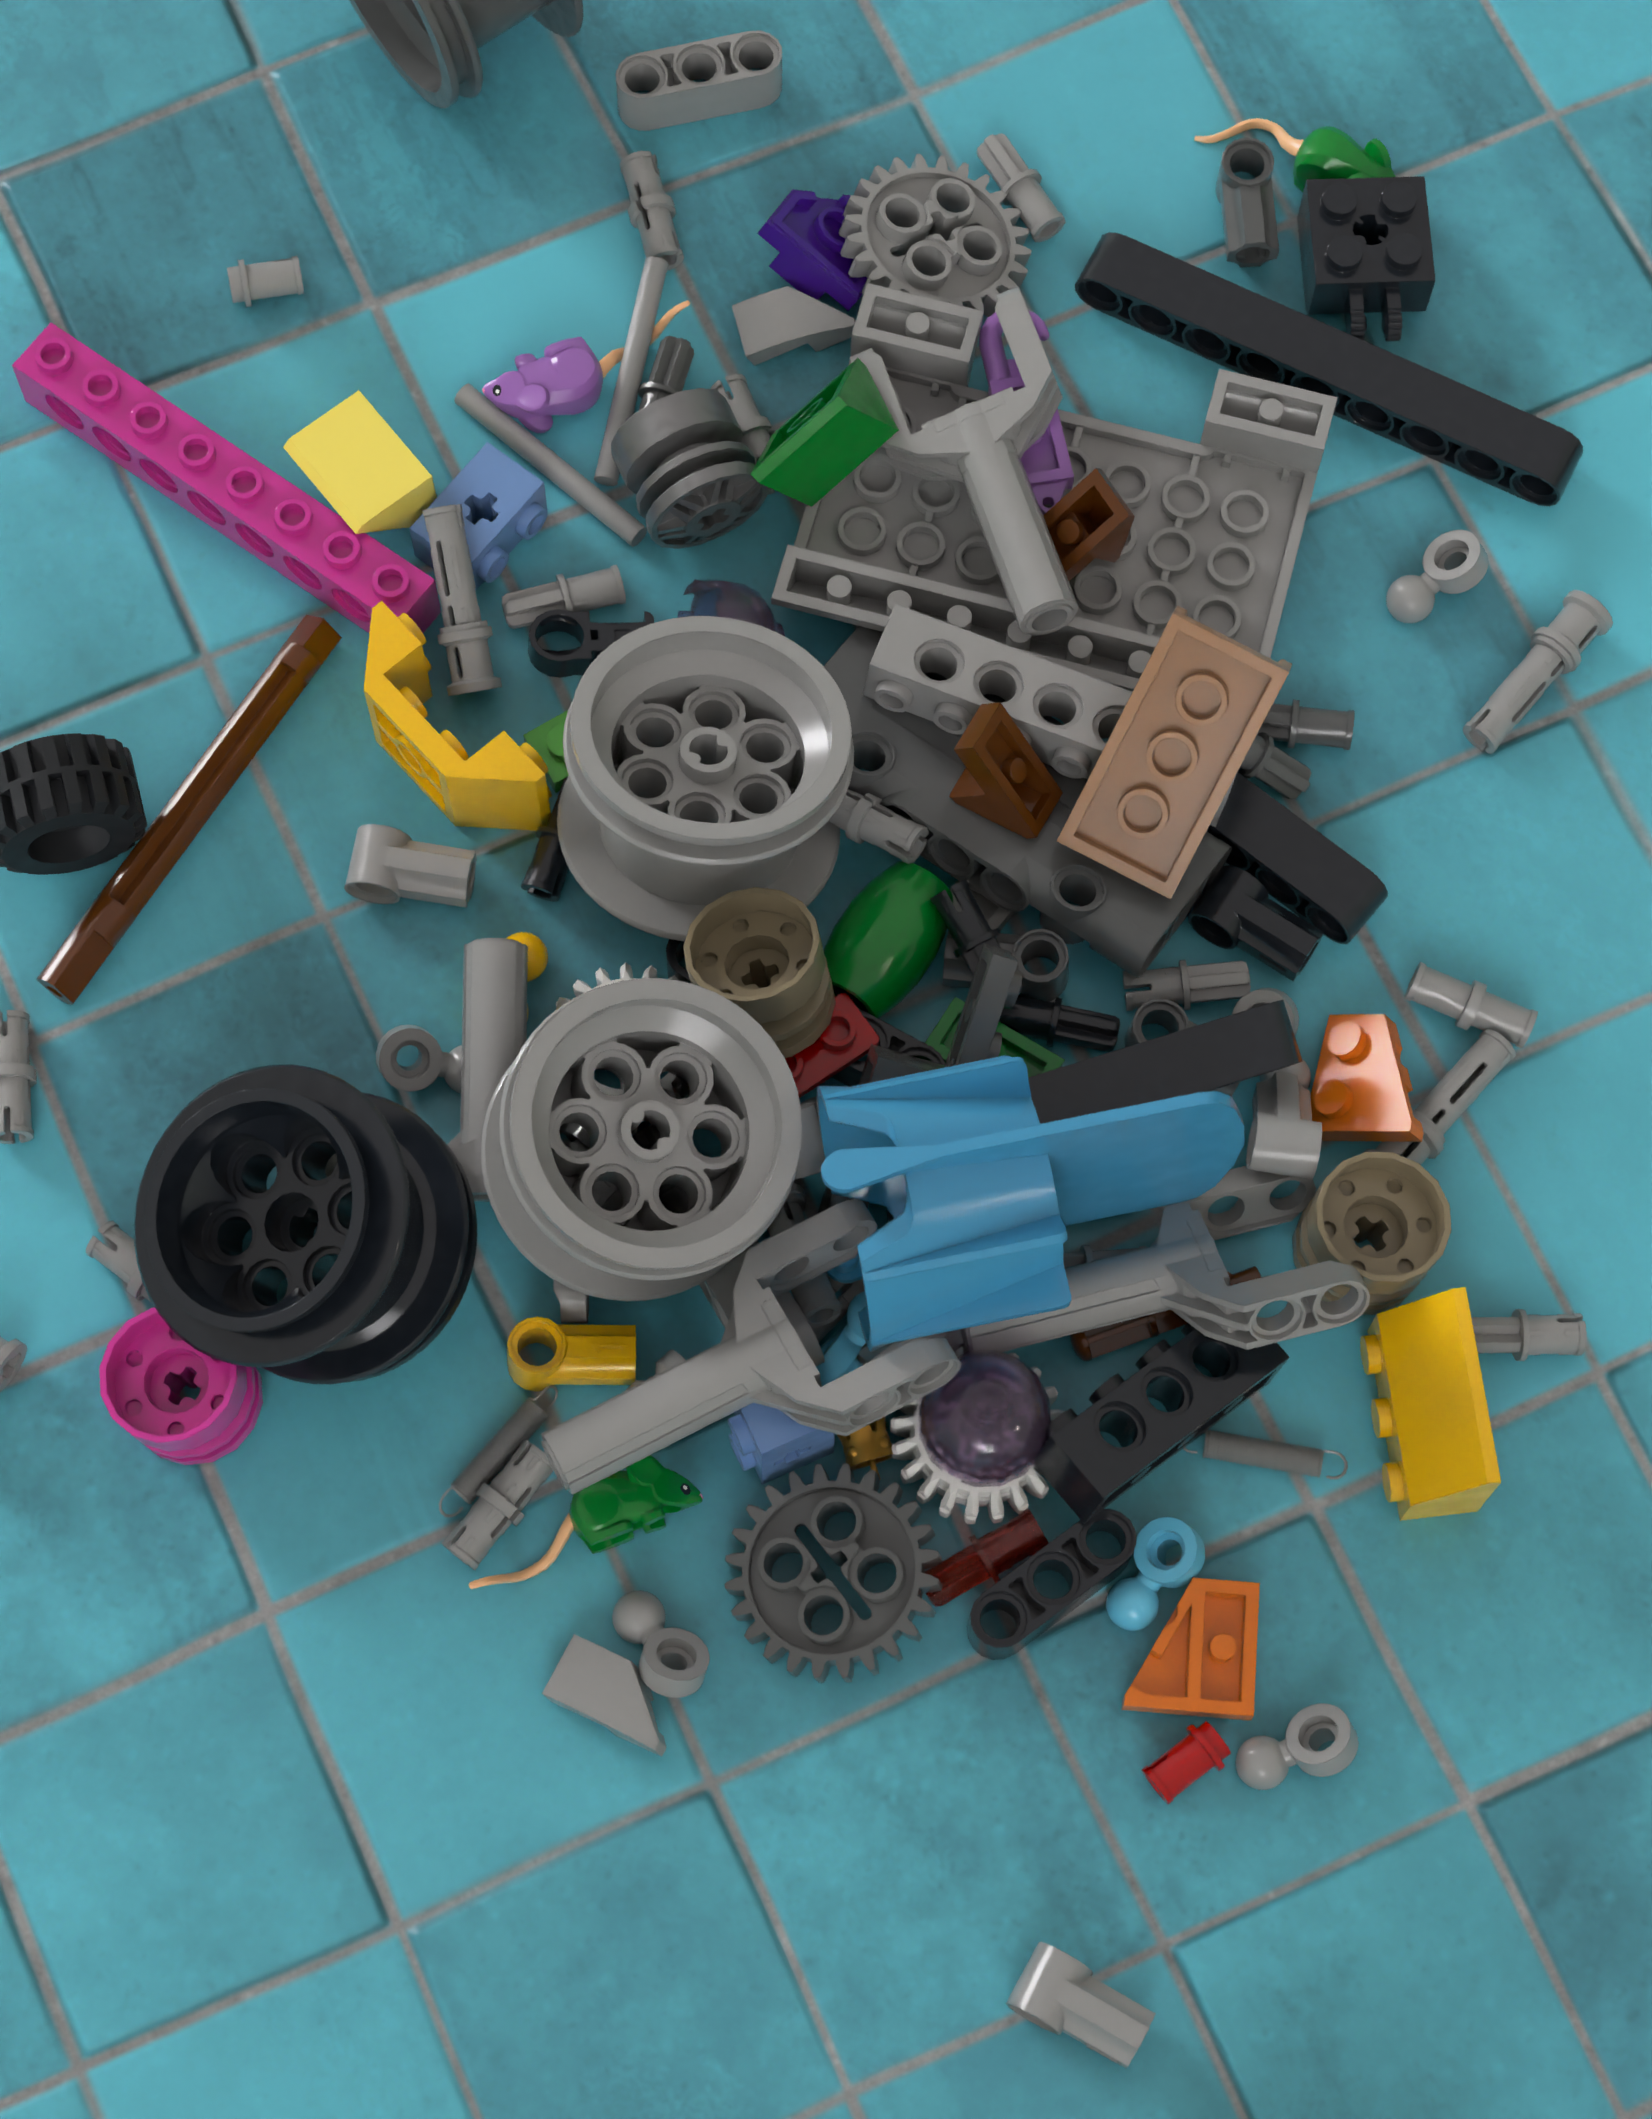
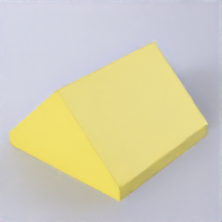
(363, 467)

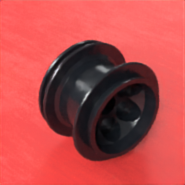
(388, 1219)

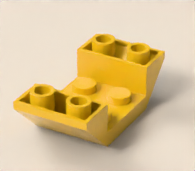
(491, 789)

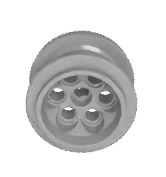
(702, 771)
(736, 1091)

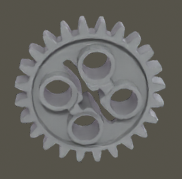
(934, 234)

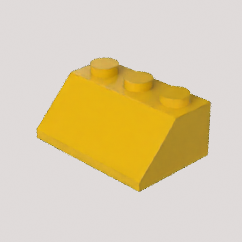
(1431, 1407)

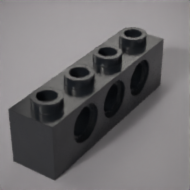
(1095, 1473)

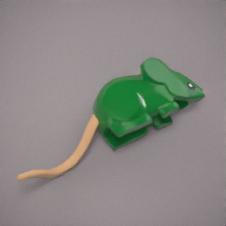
(1322, 154)
(611, 1511)

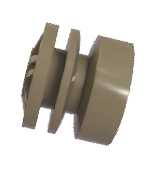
(767, 960)
(1392, 1207)

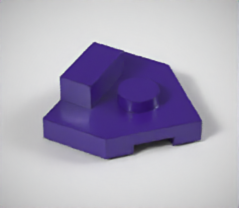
(810, 246)

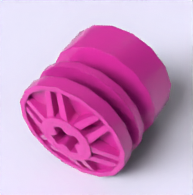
(142, 1386)

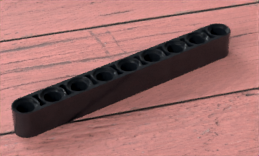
(1296, 350)

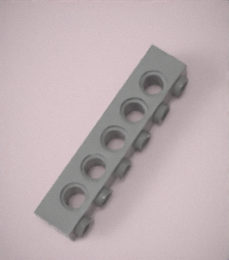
(983, 666)

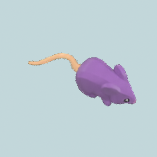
(559, 383)

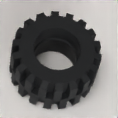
(67, 804)

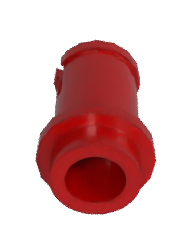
(1187, 1761)

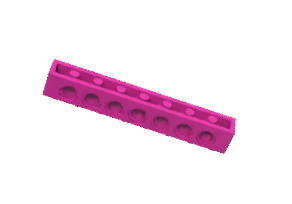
(220, 483)

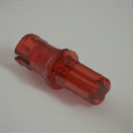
(987, 1557)

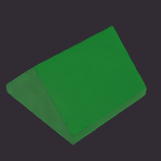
(826, 437)

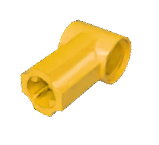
(581, 1354)

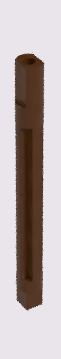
(188, 810)

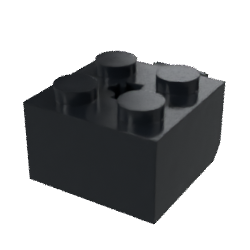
(1366, 250)

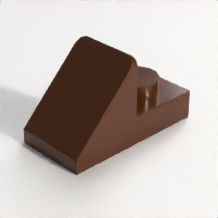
(1089, 523)
(1003, 774)

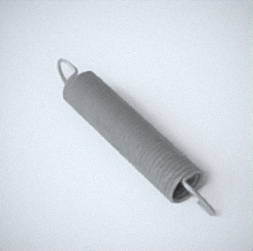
(499, 1450)
(1266, 1454)

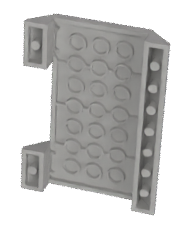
(1207, 533)

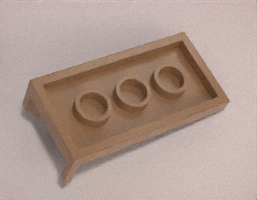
(1173, 753)

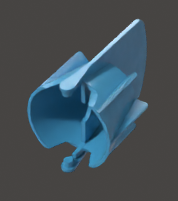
(989, 1188)

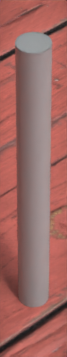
(632, 363)
(551, 465)

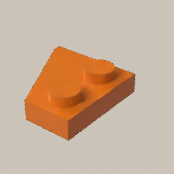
(1362, 1083)
(1203, 1655)

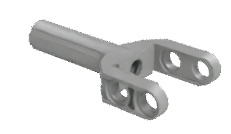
(984, 451)
(491, 1039)
(1189, 1278)
(754, 1363)

